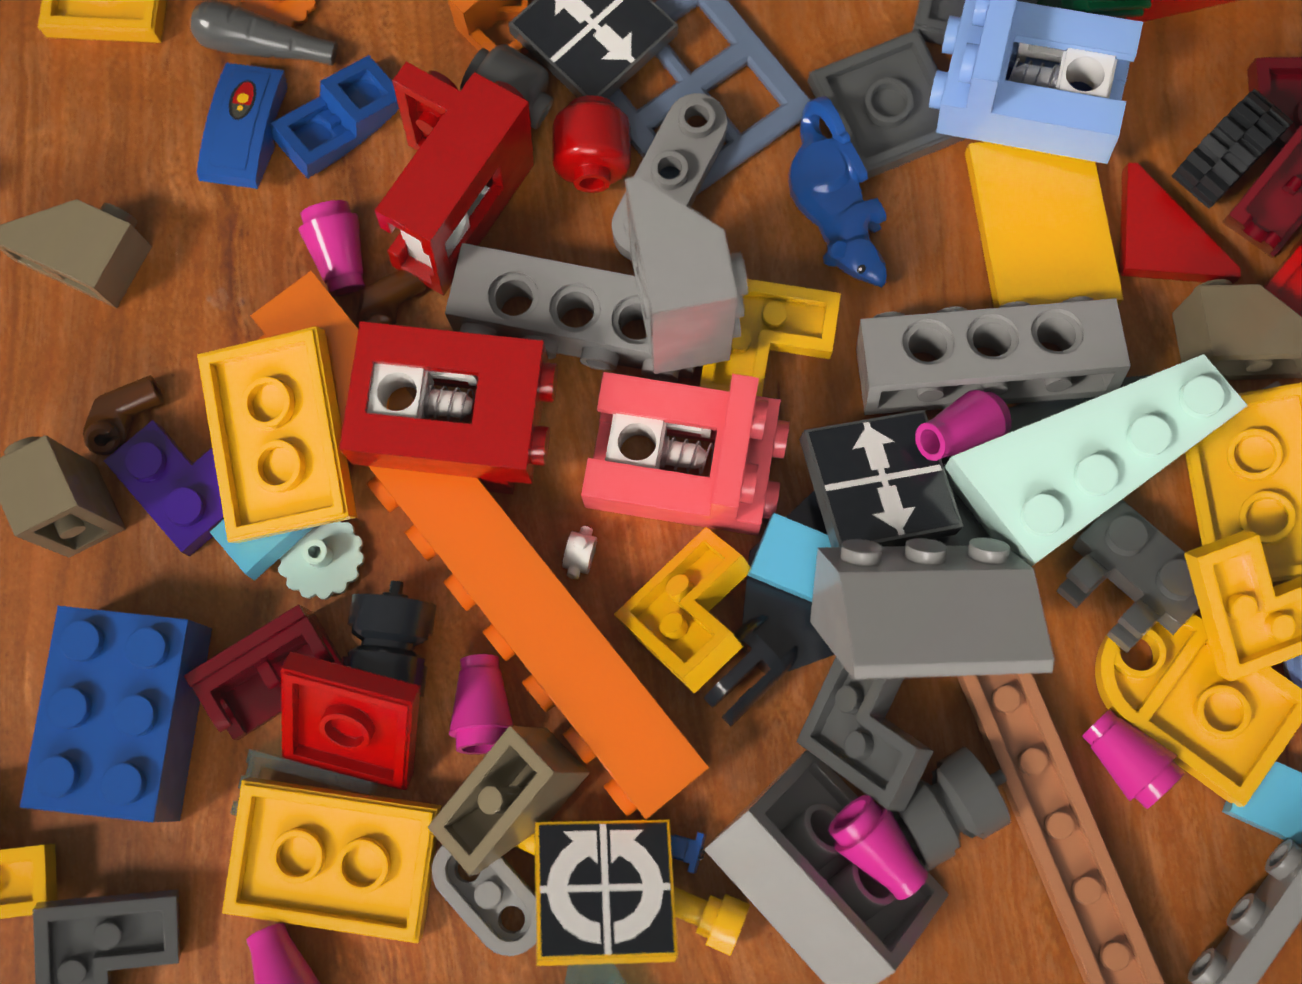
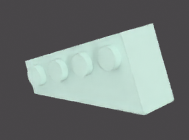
(1077, 464)

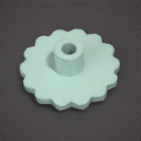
(323, 561)

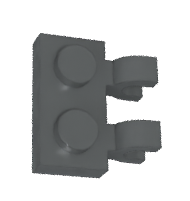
(1142, 565)

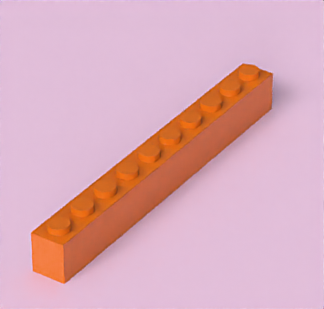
(516, 591)

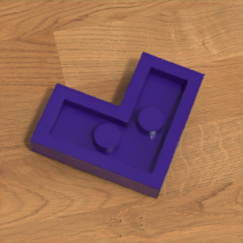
(170, 487)

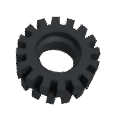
(1232, 148)

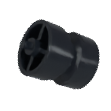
(389, 631)

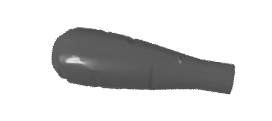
(244, 32)

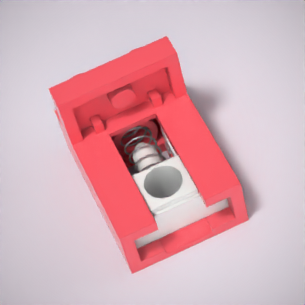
(744, 438)

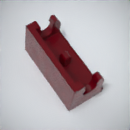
(1273, 204)
(244, 681)

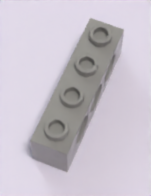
(491, 277)
(1086, 330)

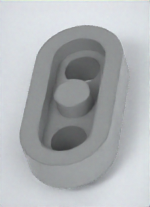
(485, 898)

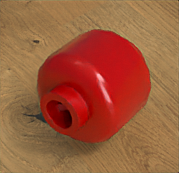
(591, 143)

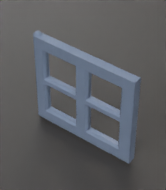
(743, 50)

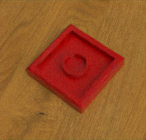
(349, 720)

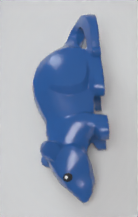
(828, 192)

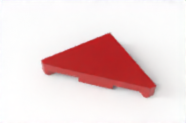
(1162, 239)

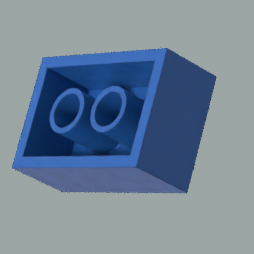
(116, 716)

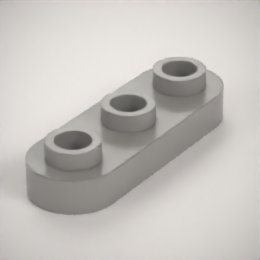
(679, 146)
(1257, 924)

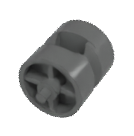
(958, 801)

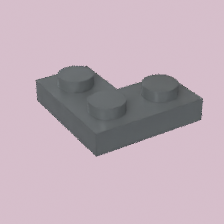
(859, 743)
(93, 935)

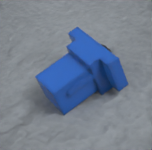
(688, 850)

